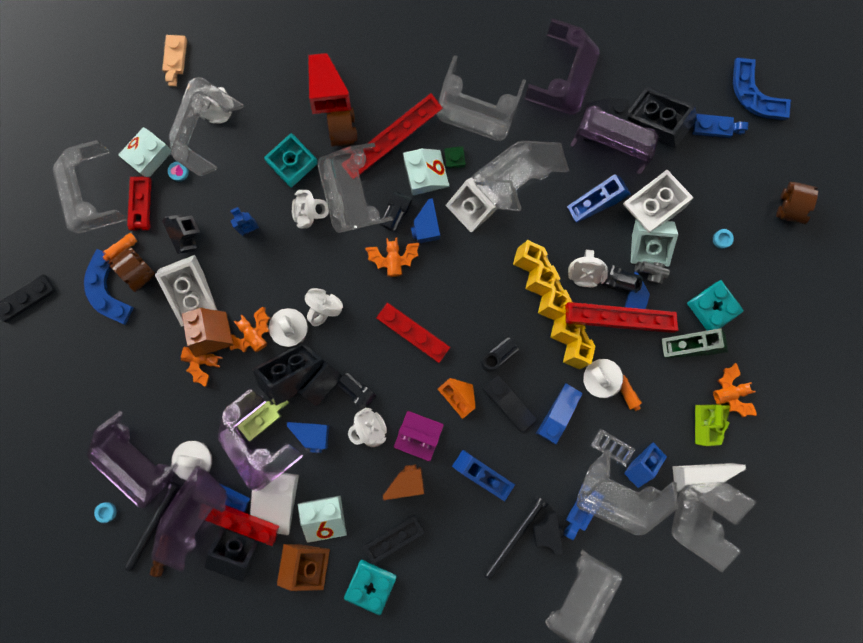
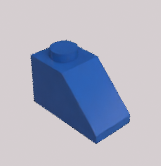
(426, 224)
(311, 435)
(645, 465)

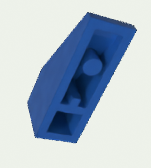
(599, 198)
(559, 414)
(483, 475)

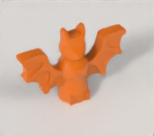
(393, 261)
(252, 335)
(195, 362)
(731, 393)

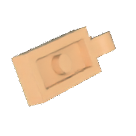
(174, 58)

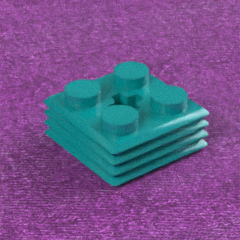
(293, 149)
(727, 306)
(364, 575)

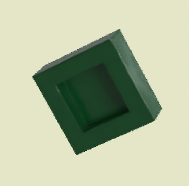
(454, 157)

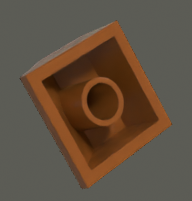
(206, 331)
(407, 483)
(303, 567)

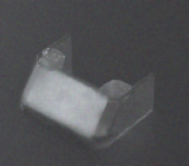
(196, 99)
(474, 113)
(515, 167)
(344, 189)
(80, 215)
(621, 505)
(694, 522)
(586, 600)

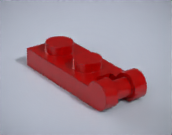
(139, 203)

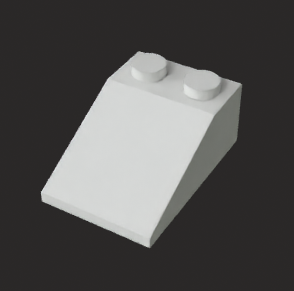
(658, 201)
(185, 286)
(705, 473)
(276, 501)

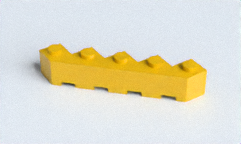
(545, 282)

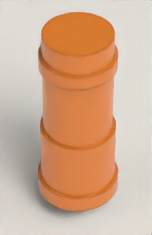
(127, 241)
(629, 395)

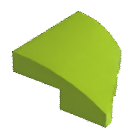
(711, 424)

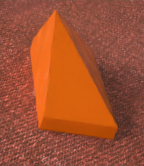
(459, 395)

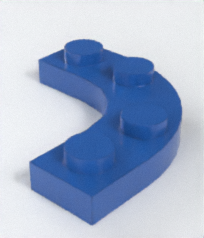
(752, 98)
(97, 292)

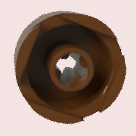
(341, 128)
(797, 203)
(131, 269)

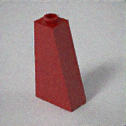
(326, 87)

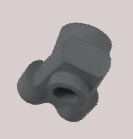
(655, 271)

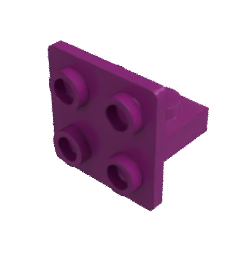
(418, 436)

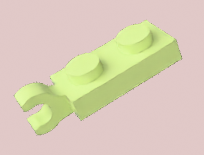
(261, 419)

